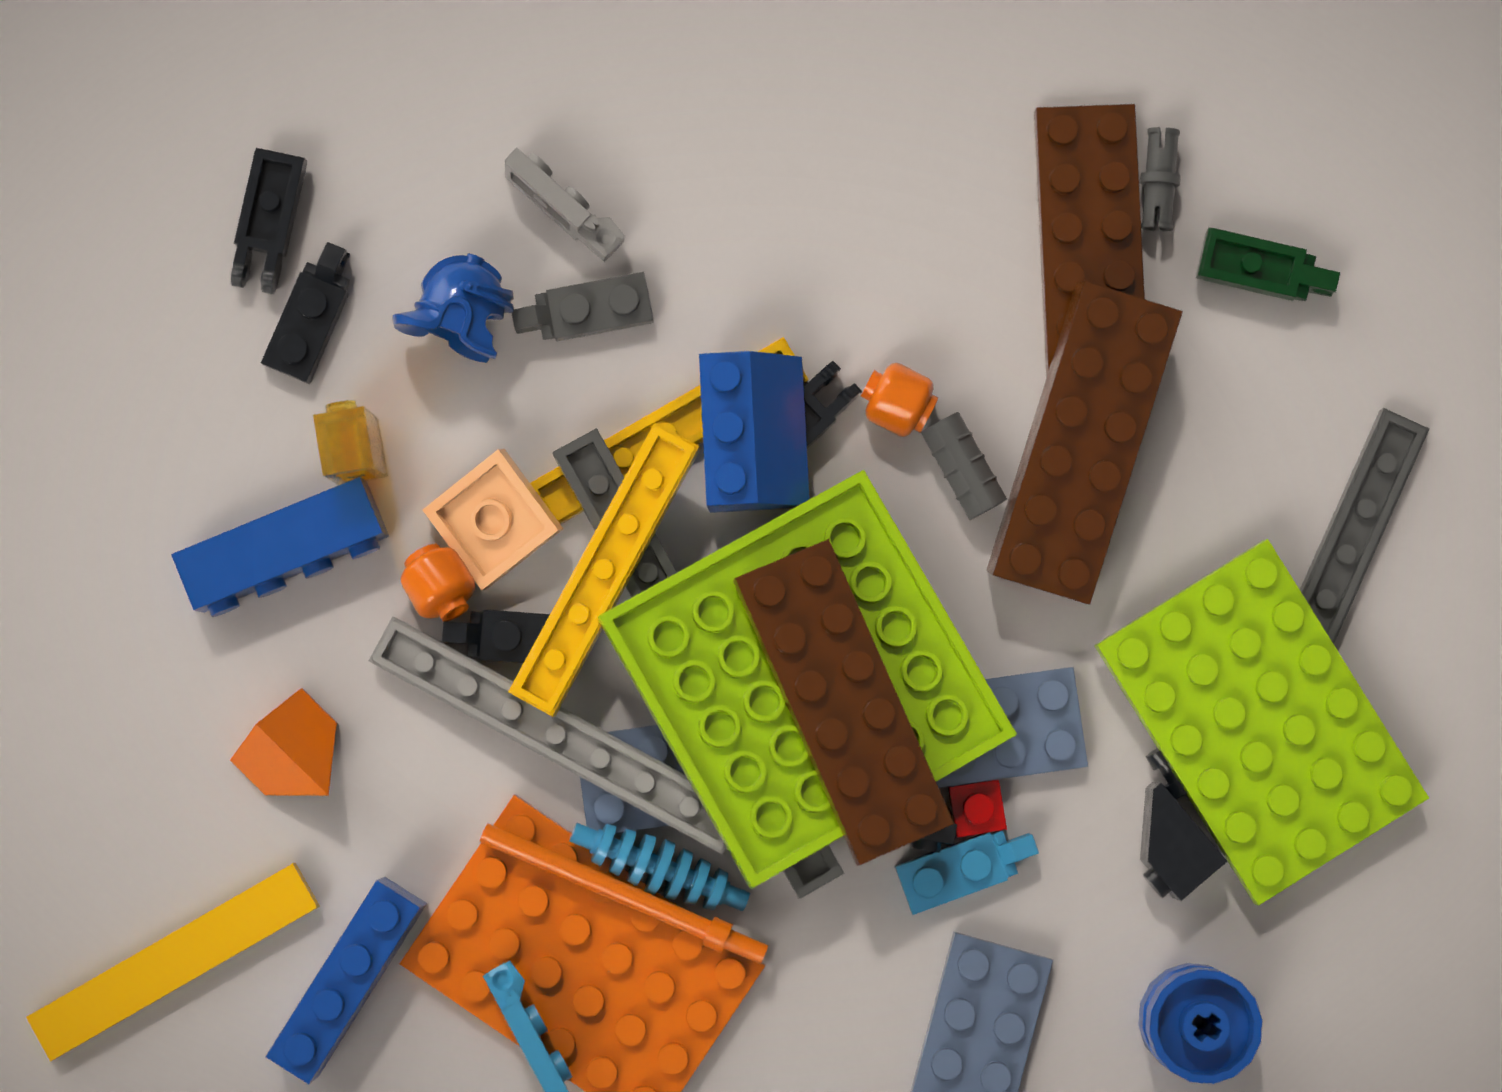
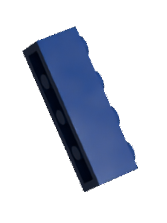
(280, 546)
(346, 980)

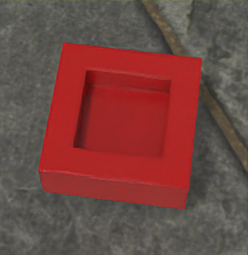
(977, 808)

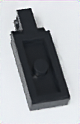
(309, 316)
(497, 634)

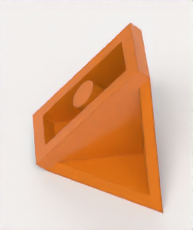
(290, 749)

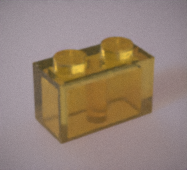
(349, 443)

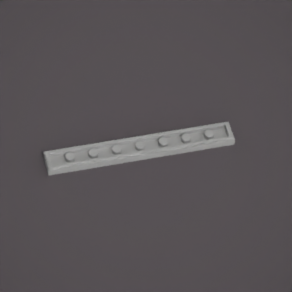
(562, 738)

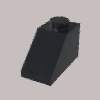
(1174, 846)

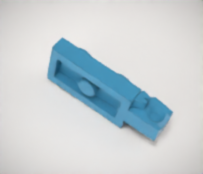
(962, 869)
(527, 1027)

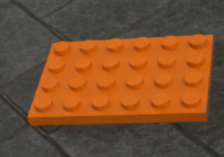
(615, 987)

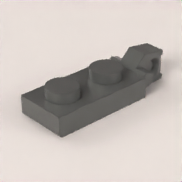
(587, 308)

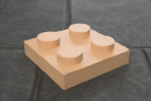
(493, 518)

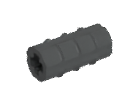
(964, 465)

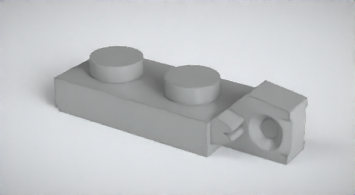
(563, 206)

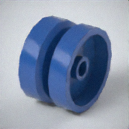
(1230, 1027)

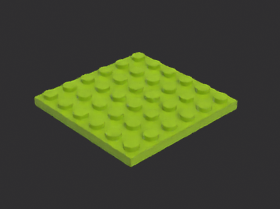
(721, 705)

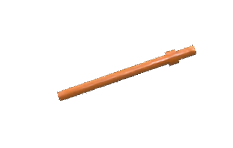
(715, 933)

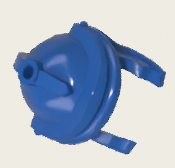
(456, 304)

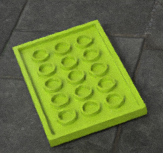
(1261, 722)

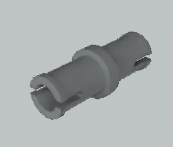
(1160, 179)

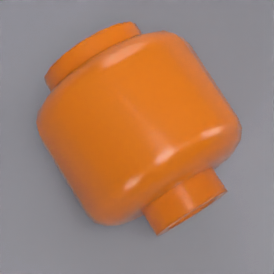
(899, 399)
(437, 582)

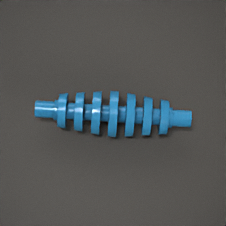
(660, 867)

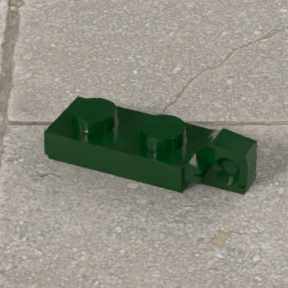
(1262, 266)

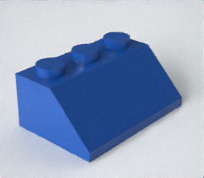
(753, 431)

